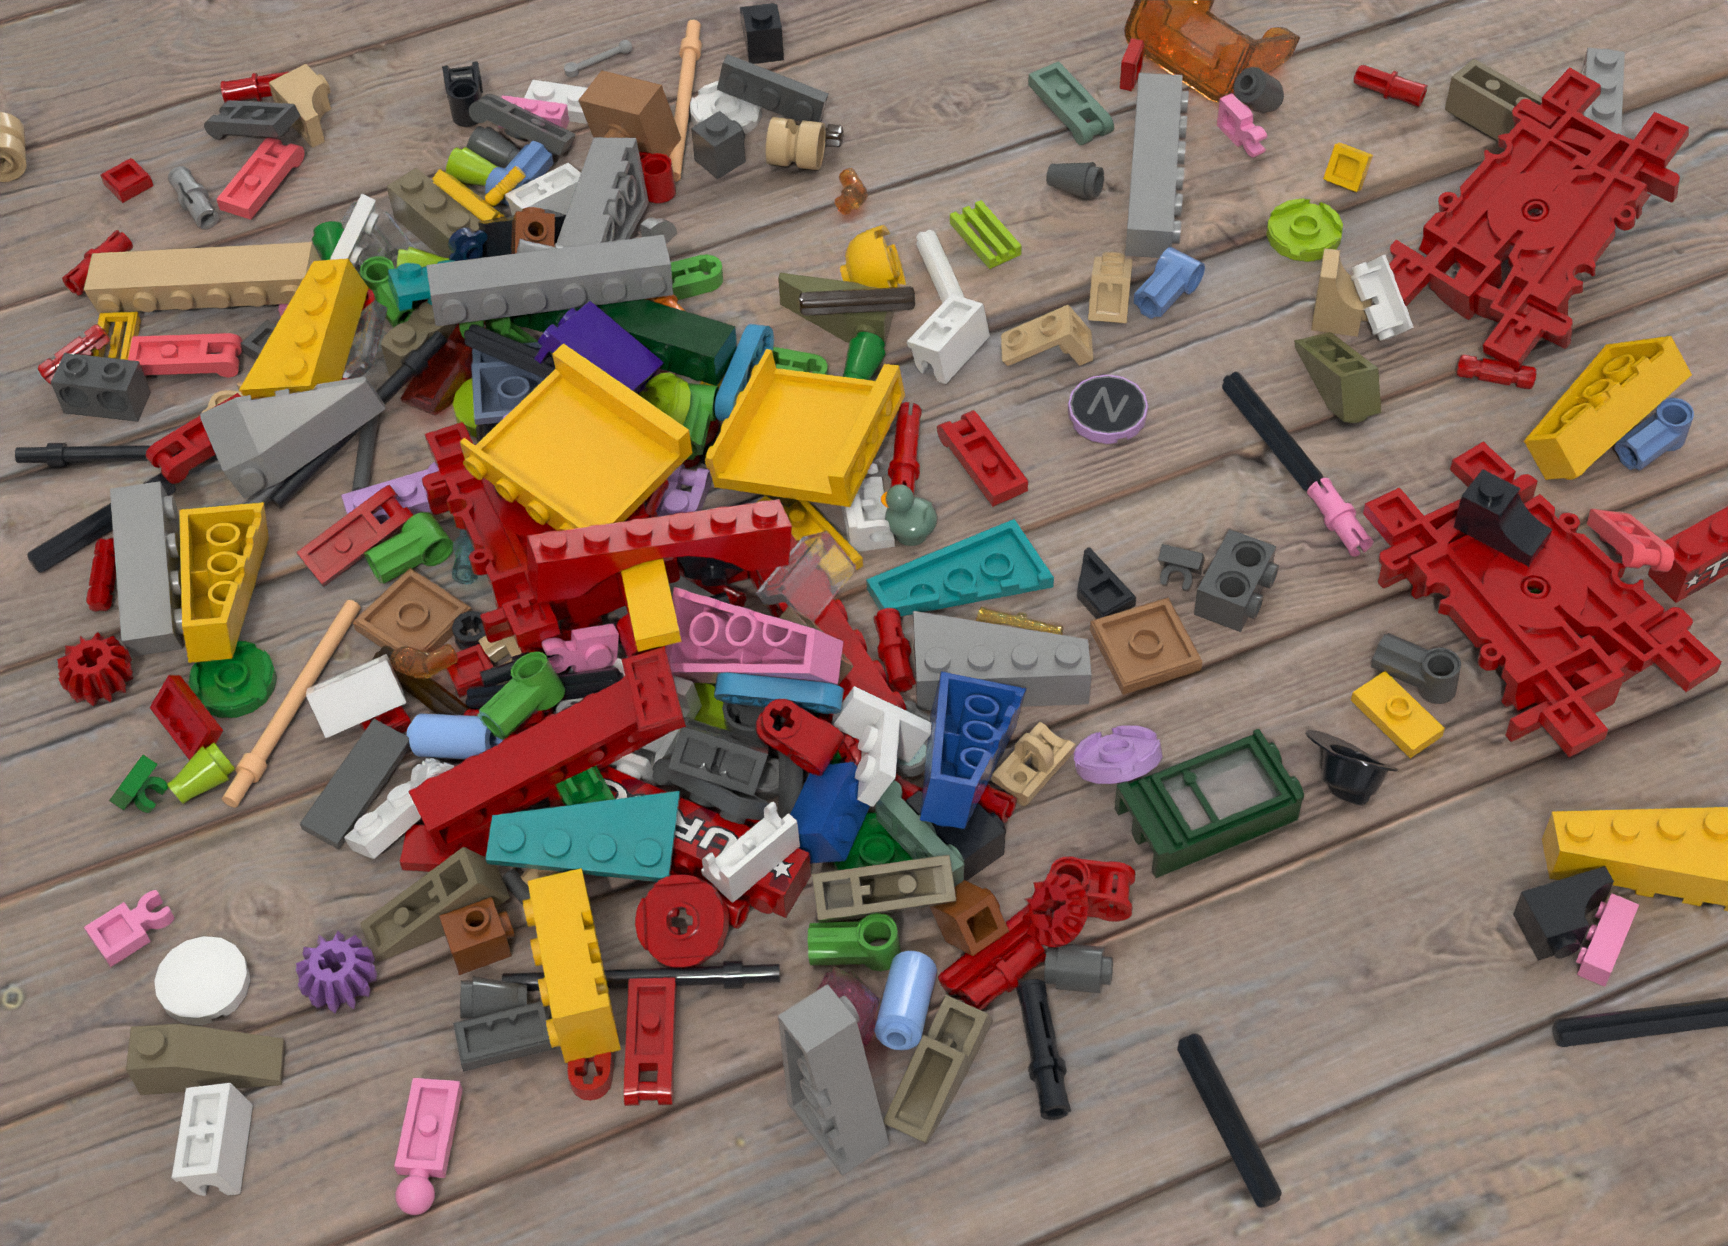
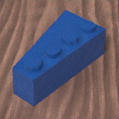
(967, 739)

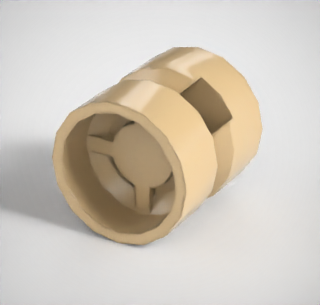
(795, 143)
(11, 148)

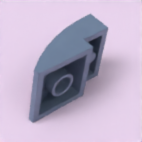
(499, 386)

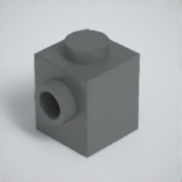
(718, 144)

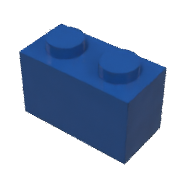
(829, 813)

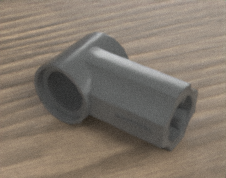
(1431, 671)

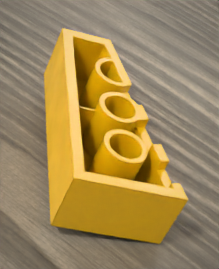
(312, 334)
(1645, 850)

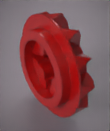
(1067, 920)

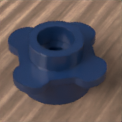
(466, 244)

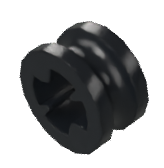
(465, 622)

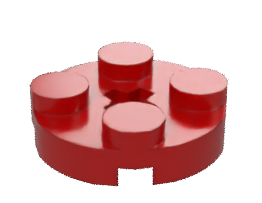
(664, 902)

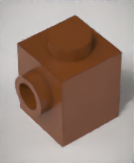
(533, 226)
(971, 920)
(477, 935)

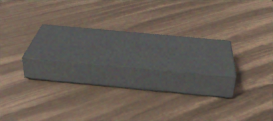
(355, 783)

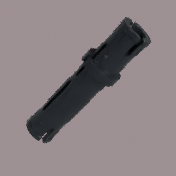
(1046, 1065)

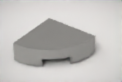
(658, 226)

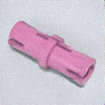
(1340, 517)

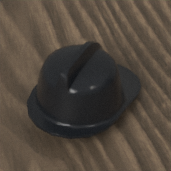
(1348, 769)

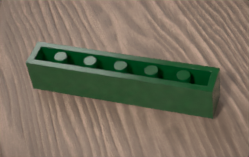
(680, 339)

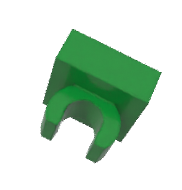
(135, 785)
(584, 788)

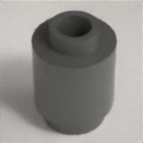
(1258, 90)
(1078, 968)

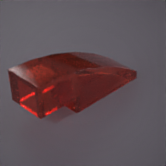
(446, 373)

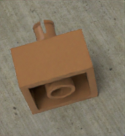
(630, 109)

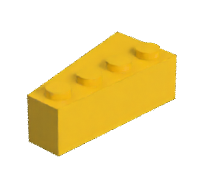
(1605, 404)
(218, 574)
(571, 965)

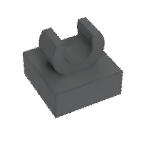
(1180, 561)

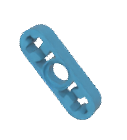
(747, 354)
(761, 690)

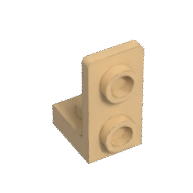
(1110, 288)
(1055, 328)

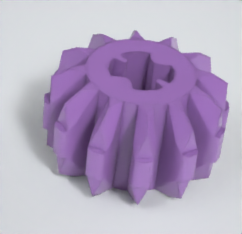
(336, 972)

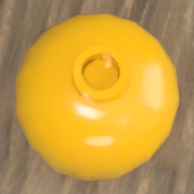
(872, 261)

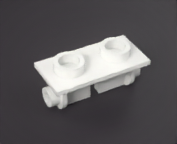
(1377, 282)

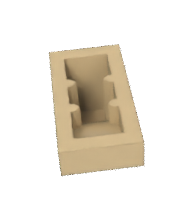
(310, 97)
(1337, 300)

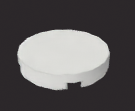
(712, 100)
(202, 980)

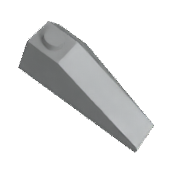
(277, 435)

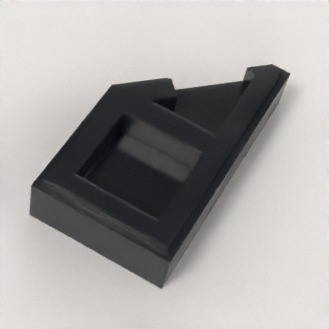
(1101, 589)

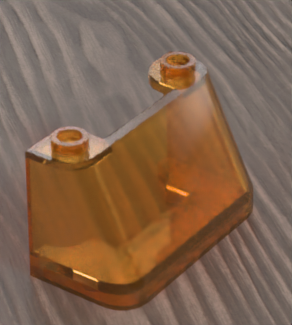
(1201, 46)

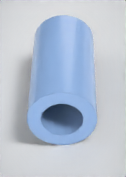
(449, 736)
(905, 1000)

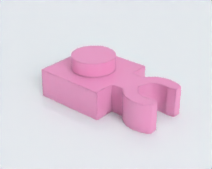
(1237, 124)
(586, 651)
(124, 931)

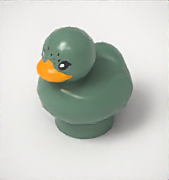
(909, 516)

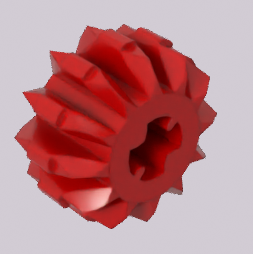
(95, 669)

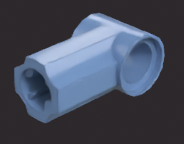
(532, 160)
(1172, 276)
(1656, 435)

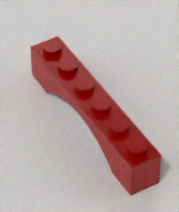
(577, 559)

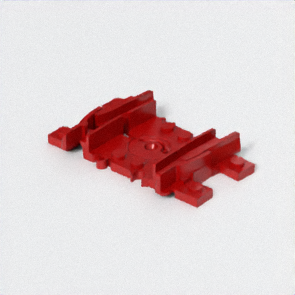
(1581, 182)
(500, 548)
(1535, 632)

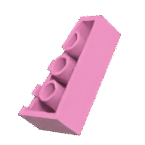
(742, 641)

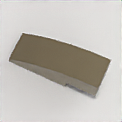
(937, 1069)

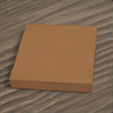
(411, 615)
(1145, 646)

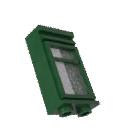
(1211, 802)

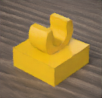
(1348, 167)

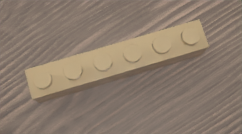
(197, 277)

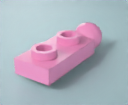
(426, 1141)

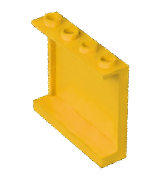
(804, 433)
(579, 448)

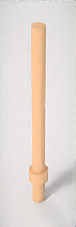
(689, 52)
(254, 764)

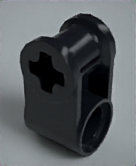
(462, 89)

